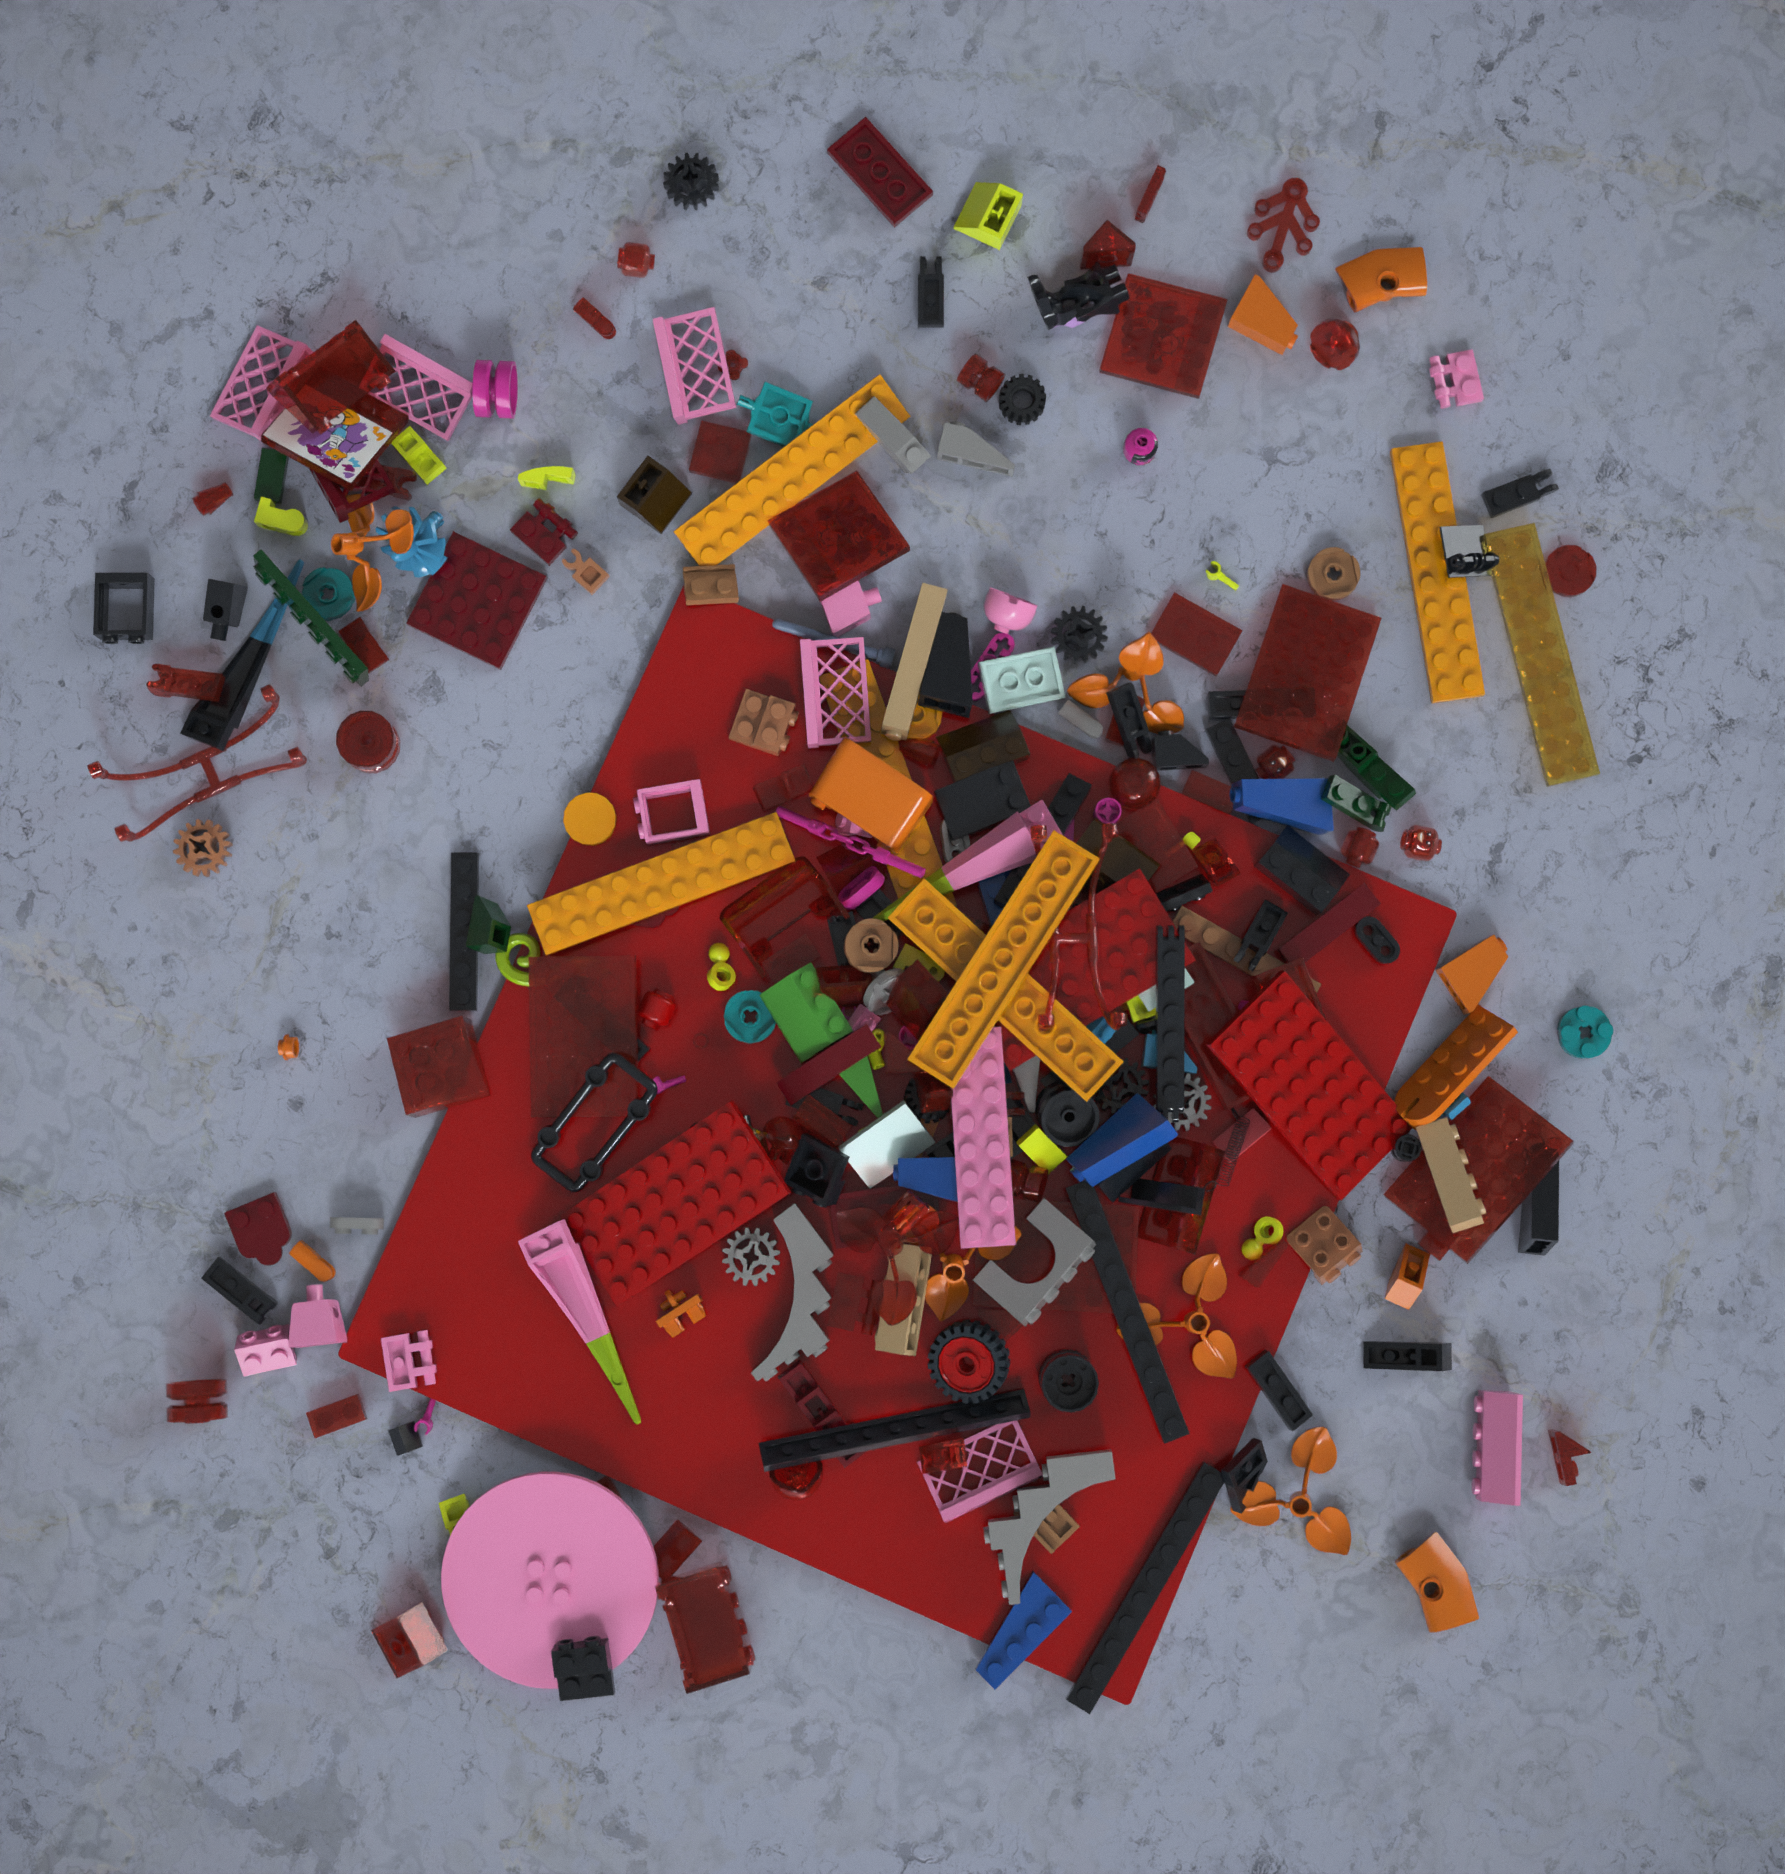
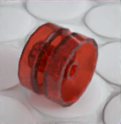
(353, 745)
(197, 1403)

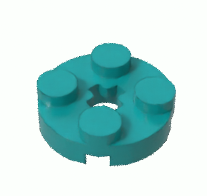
(329, 578)
(734, 1017)
(1569, 1032)

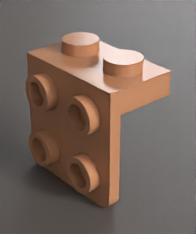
(1325, 1245)

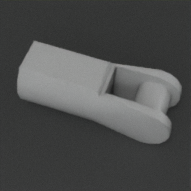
(1081, 720)

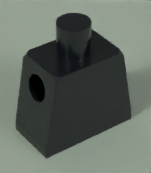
(223, 597)

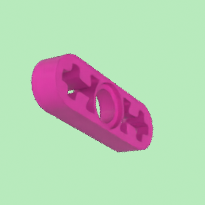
(992, 646)

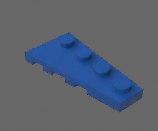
(1022, 1630)

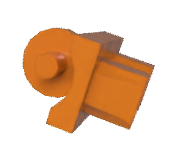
(692, 1307)

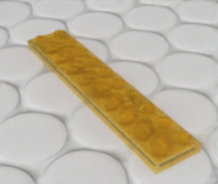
(1541, 656)

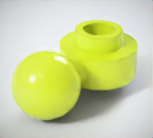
(719, 955)
(1253, 1248)

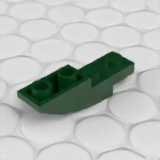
(1373, 771)

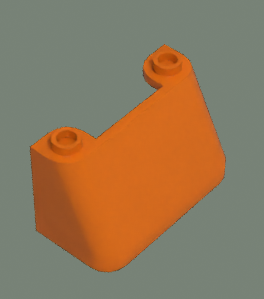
(871, 795)

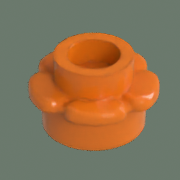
(288, 1047)

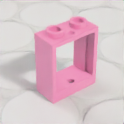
(641, 806)

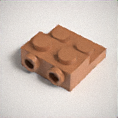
(764, 722)

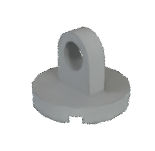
(880, 989)

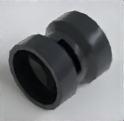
(1402, 1150)

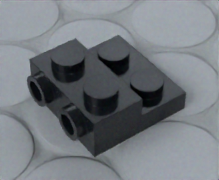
(817, 1171)
(583, 1668)

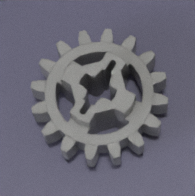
(1189, 1112)
(763, 1259)

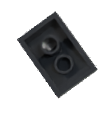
(982, 800)

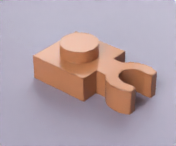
(587, 573)

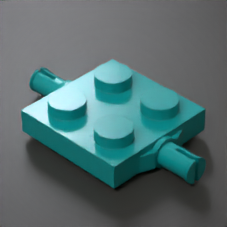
(777, 414)

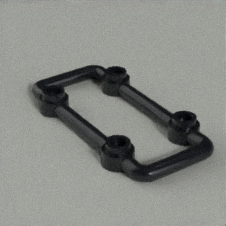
(637, 1111)

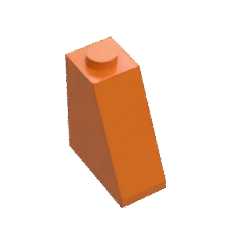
(1264, 318)
(1473, 972)

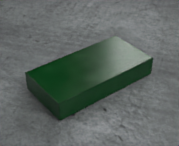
(271, 475)

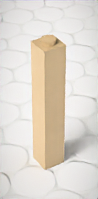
(913, 662)

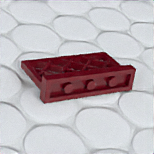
(337, 498)

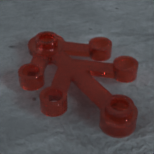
(1285, 220)

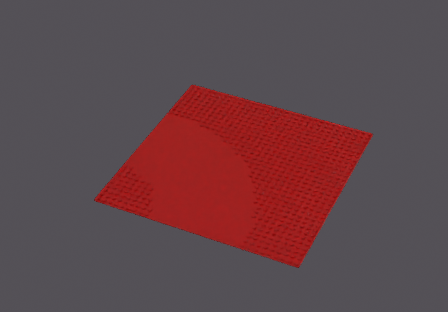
(524, 1368)

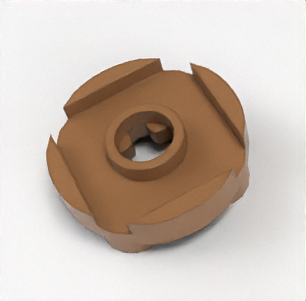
(1341, 562)
(881, 935)

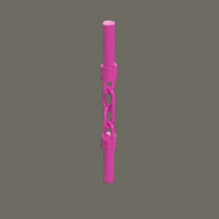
(880, 854)

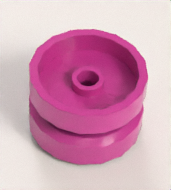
(495, 389)

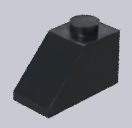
(1176, 753)

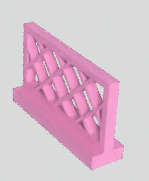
(672, 369)
(435, 372)
(270, 408)
(812, 691)
(993, 1489)

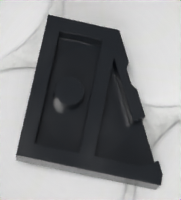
(1243, 1472)

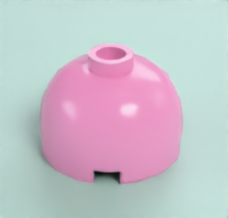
(1008, 611)

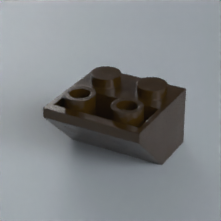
(654, 495)

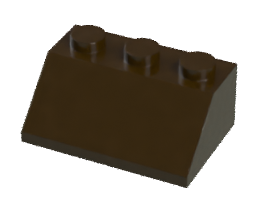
(983, 746)
(1119, 860)

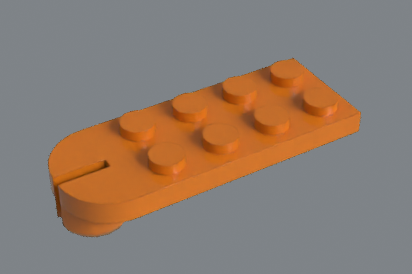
(1453, 1067)

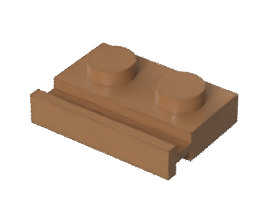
(710, 584)
(1055, 1528)

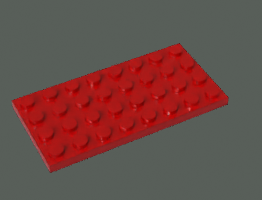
(1126, 956)
(1309, 1084)
(675, 1203)

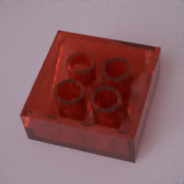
(438, 1066)

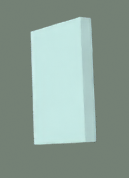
(1021, 680)
(884, 1141)

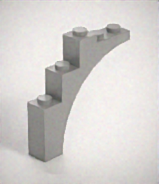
(802, 1330)
(1013, 1534)

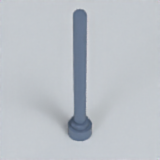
(882, 656)

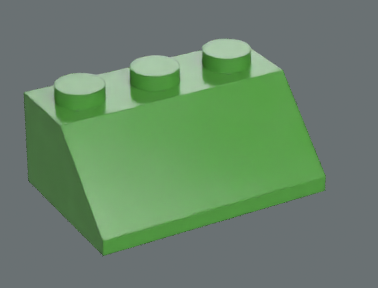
(805, 1013)

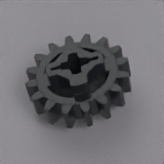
(679, 183)
(1068, 637)
(1132, 1088)

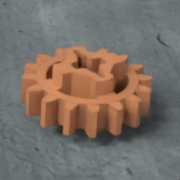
(209, 840)

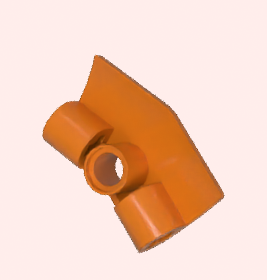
(1397, 266)
(1453, 1598)

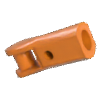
(312, 1261)

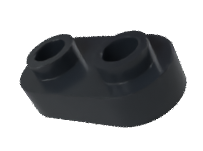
(1379, 938)

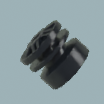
(1068, 1396)

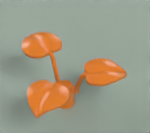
(367, 580)
(1138, 659)
(950, 1290)
(1216, 1352)
(1330, 1528)

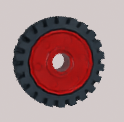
(959, 1378)

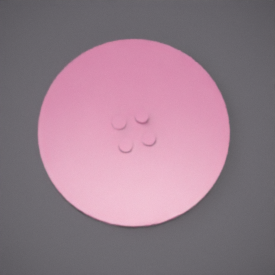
(547, 1565)

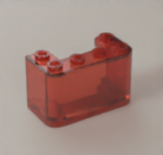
(706, 1626)

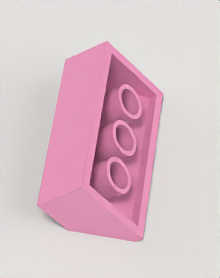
(1498, 1447)

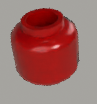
(656, 1009)

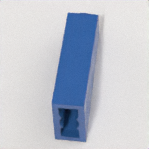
(1285, 802)
(1121, 1141)
(928, 1176)

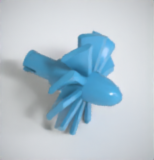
(426, 551)

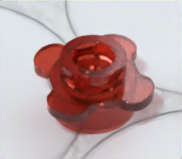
(740, 364)

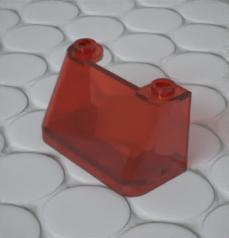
(332, 378)

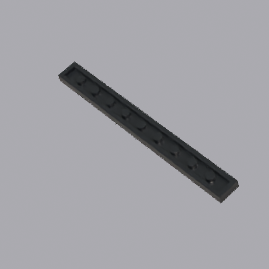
(1128, 1313)
(893, 1430)
(1146, 1588)

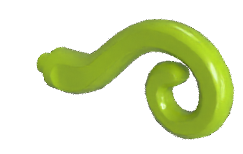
(503, 962)

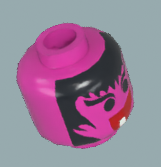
(1137, 453)

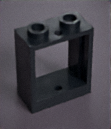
(108, 581)

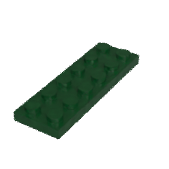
(304, 613)

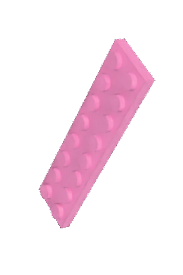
(983, 1150)

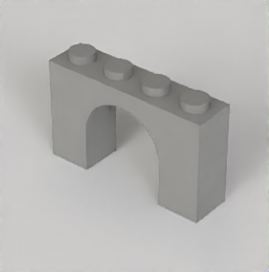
(1070, 1248)

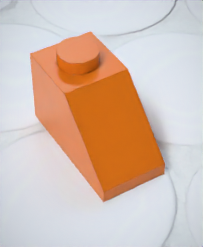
(1407, 1277)

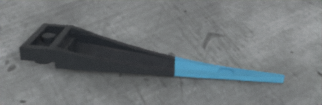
(214, 721)

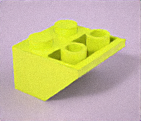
(989, 213)

